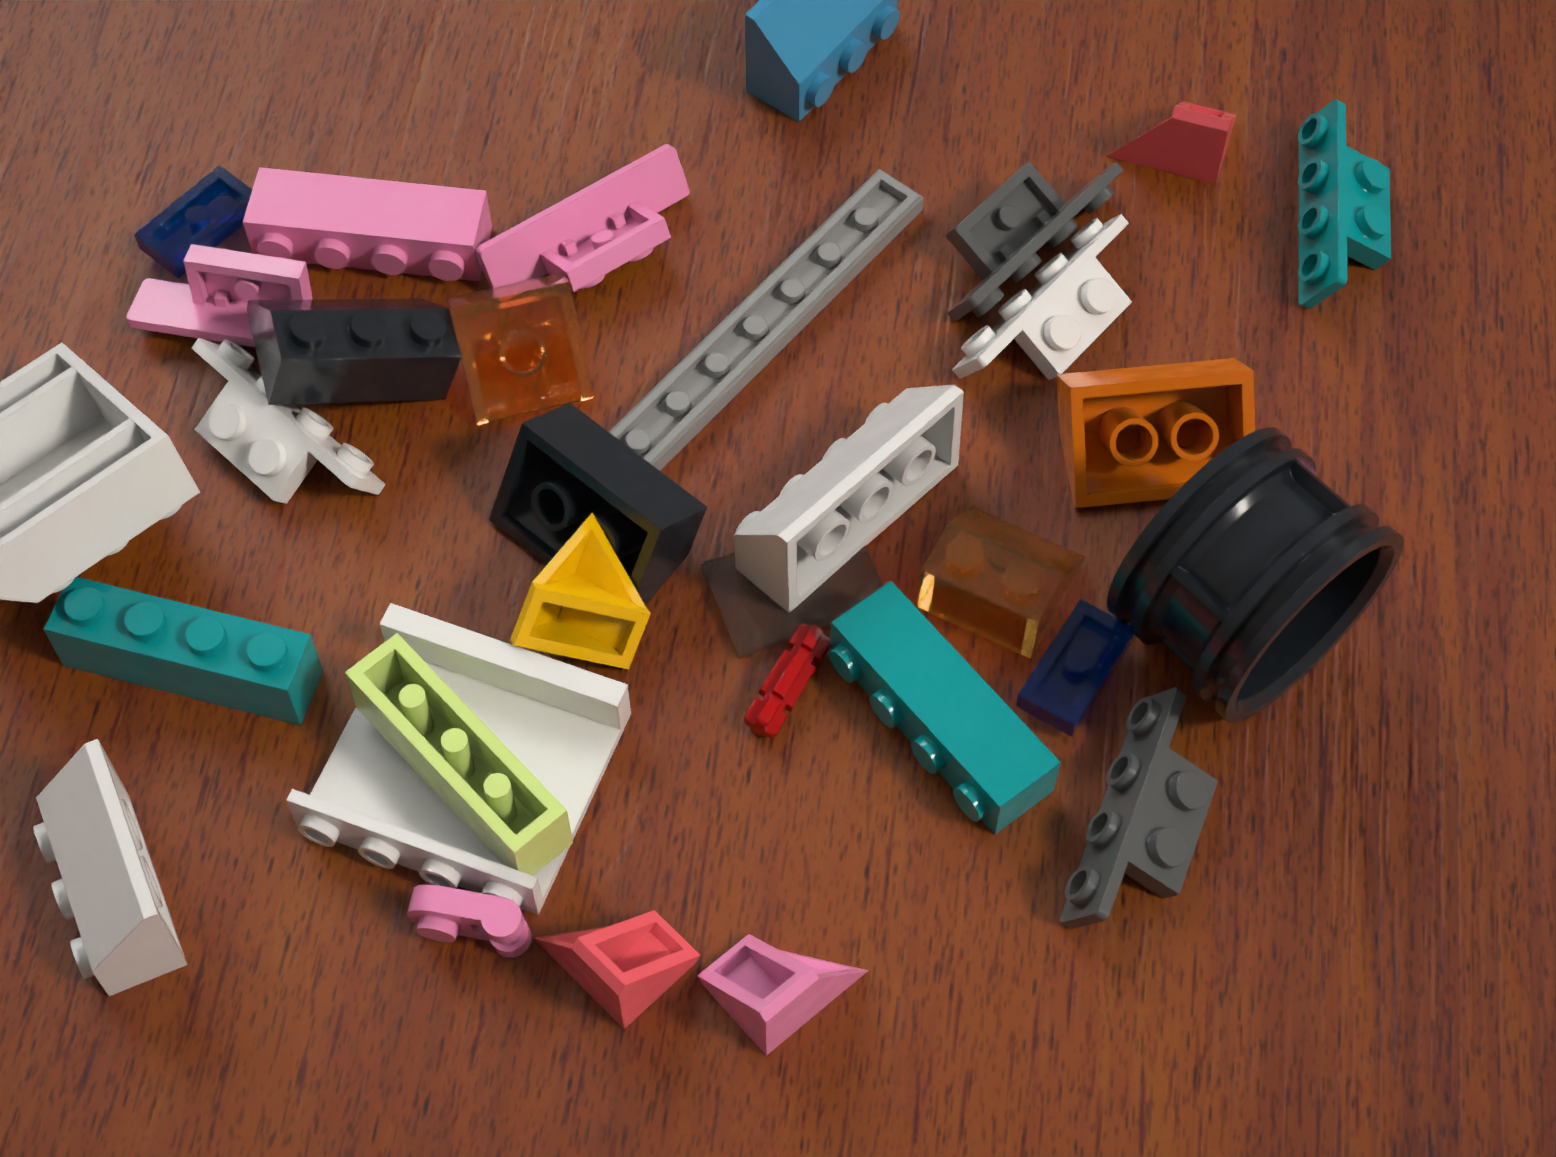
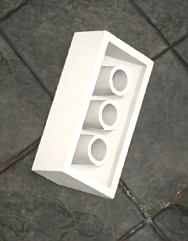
(851, 494)

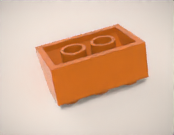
(1149, 427)

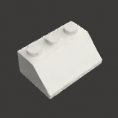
(105, 875)

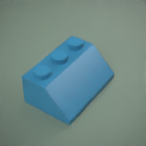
(807, 46)

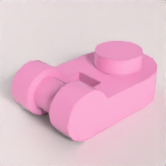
(452, 912)

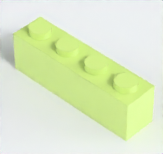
(459, 757)

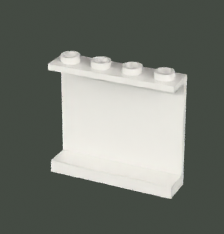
(542, 709)

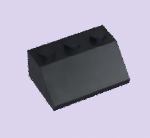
(354, 350)
(573, 468)

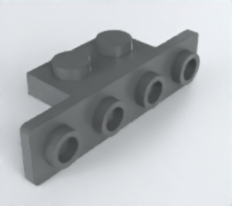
(1013, 224)
(1146, 816)

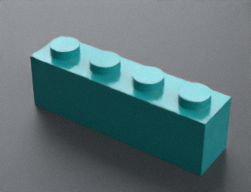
(185, 650)
(942, 708)

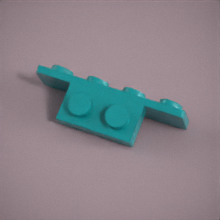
(1340, 206)

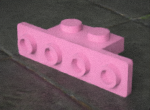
(593, 228)
(217, 294)

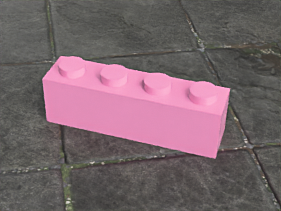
(368, 223)

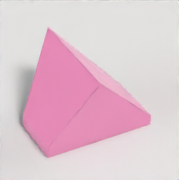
(774, 989)

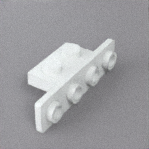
(1061, 313)
(273, 442)

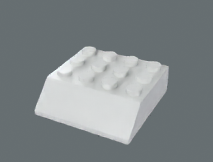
(76, 474)

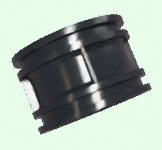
(1253, 572)

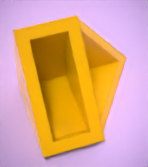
(583, 604)

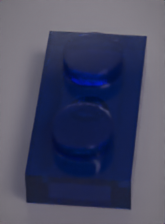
(198, 217)
(1075, 668)

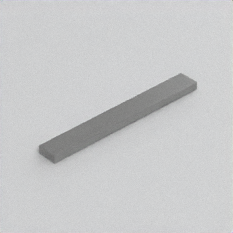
(767, 320)

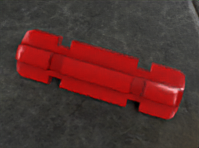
(787, 680)

